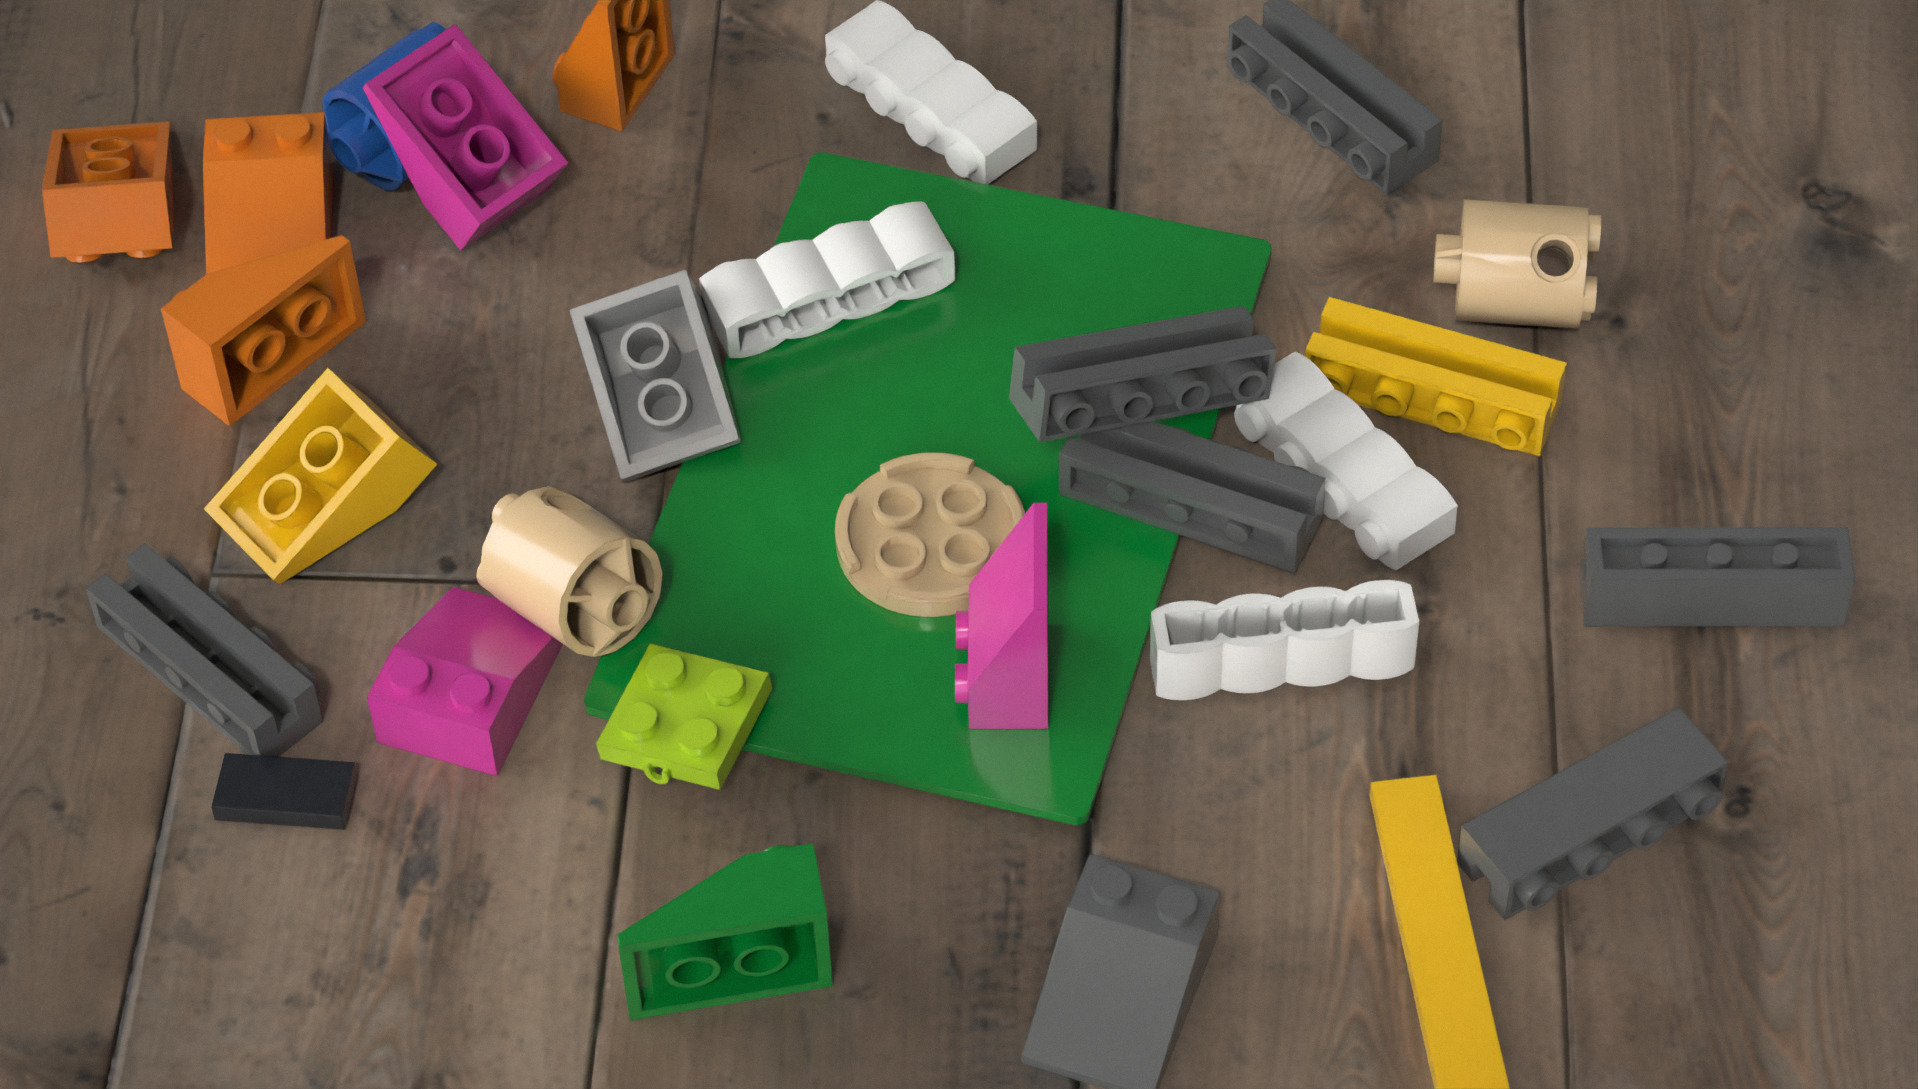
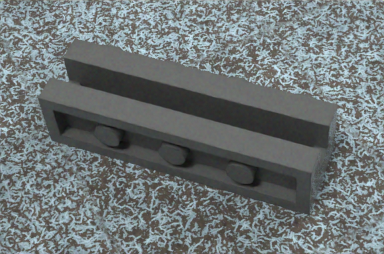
(1335, 95)
(1141, 373)
(1197, 489)
(1717, 576)
(207, 654)
(1593, 813)

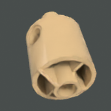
(1499, 269)
(570, 570)

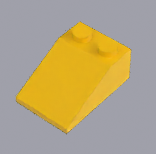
(319, 479)

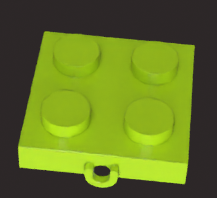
(684, 717)

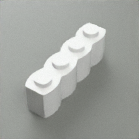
(931, 93)
(820, 281)
(1368, 474)
(1296, 639)

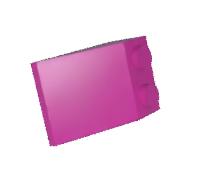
(462, 136)
(1008, 633)
(462, 682)

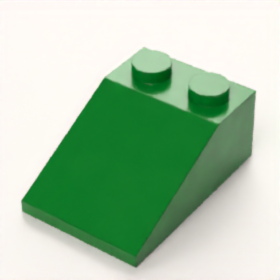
(732, 937)

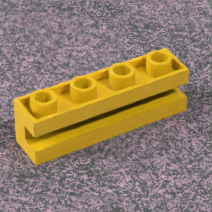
(1438, 376)

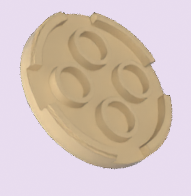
(923, 532)

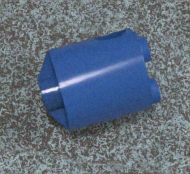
(353, 126)

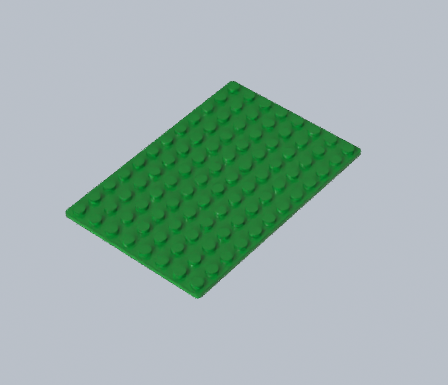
(754, 523)

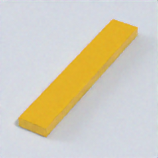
(1437, 935)

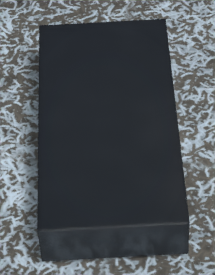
(284, 791)

